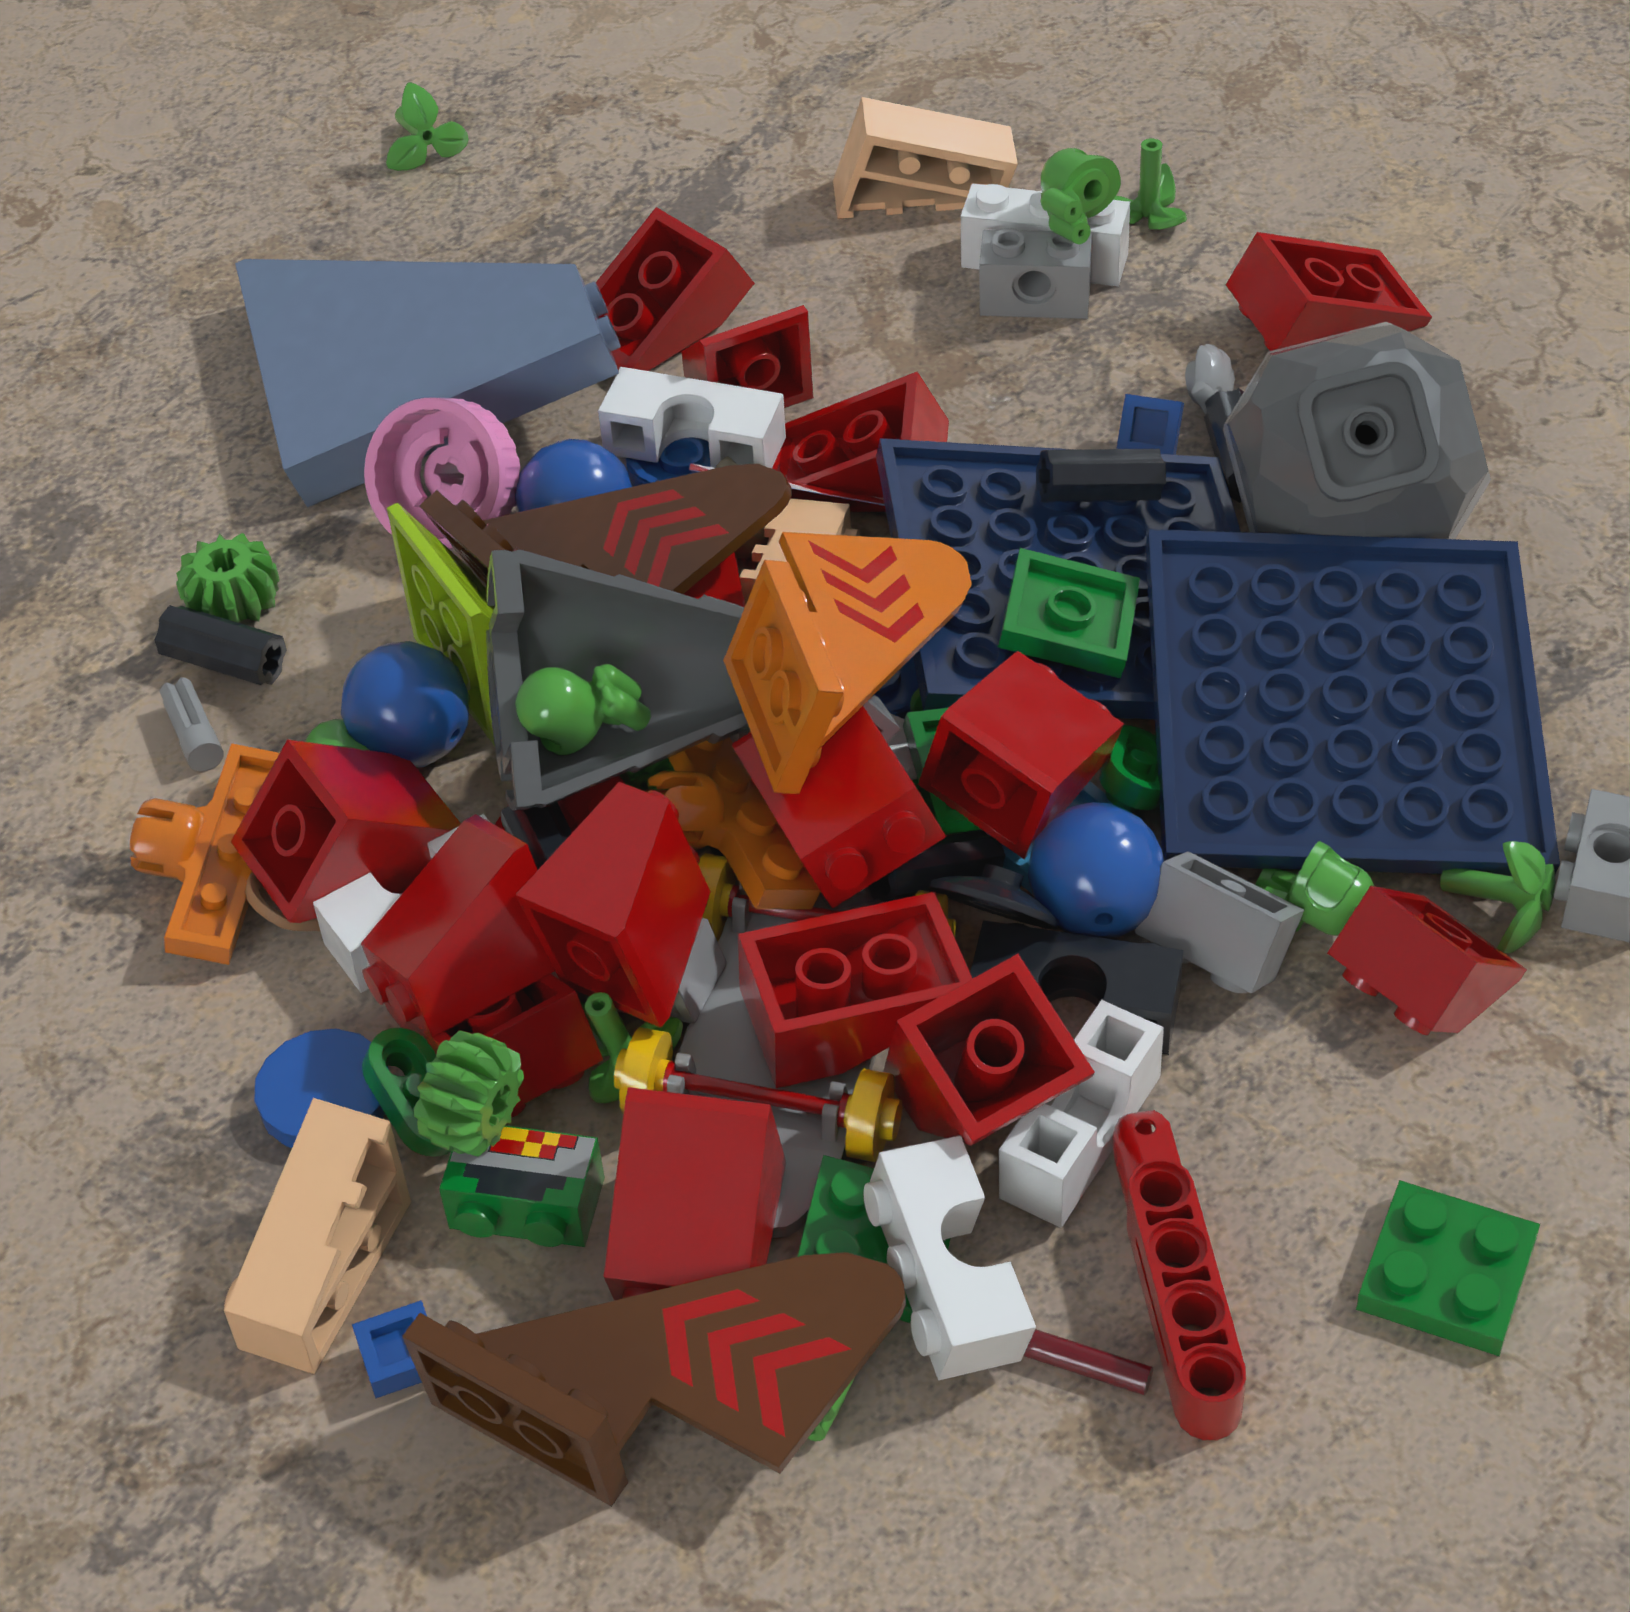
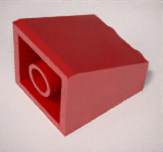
(1018, 751)
(853, 812)
(334, 818)
(621, 903)
(457, 932)
(983, 1055)
(691, 1190)

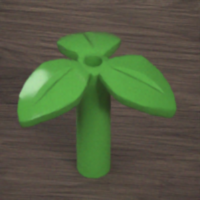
(417, 116)
(1155, 190)
(1528, 890)
(611, 1038)

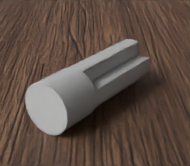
(191, 725)

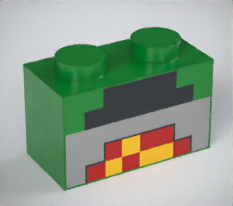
(526, 1187)

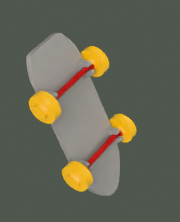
(725, 1061)

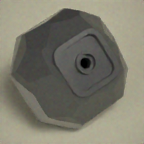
(1358, 439)

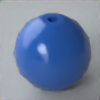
(567, 473)
(406, 702)
(1096, 870)

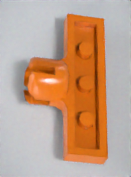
(726, 811)
(198, 851)

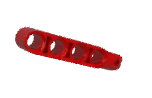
(1179, 1296)

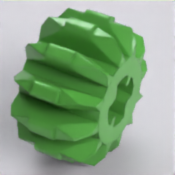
(229, 579)
(468, 1093)

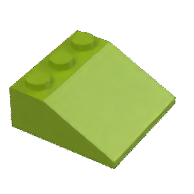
(445, 606)

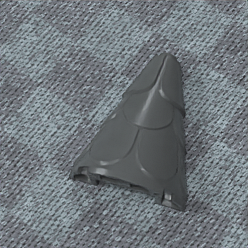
(585, 619)

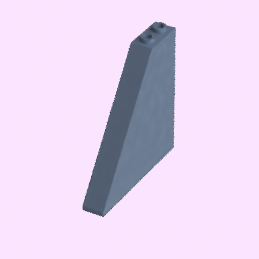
(363, 337)

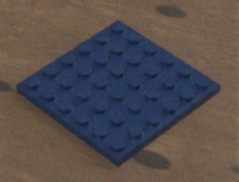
(989, 508)
(1345, 701)

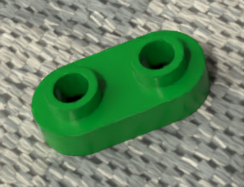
(1132, 771)
(399, 1093)

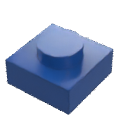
(1150, 424)
(384, 1349)

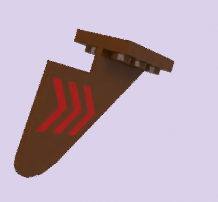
(649, 532)
(732, 1354)

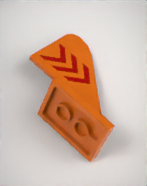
(831, 634)

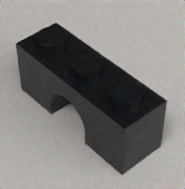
(1123, 973)

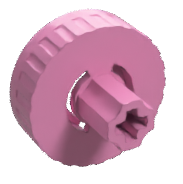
(474, 466)

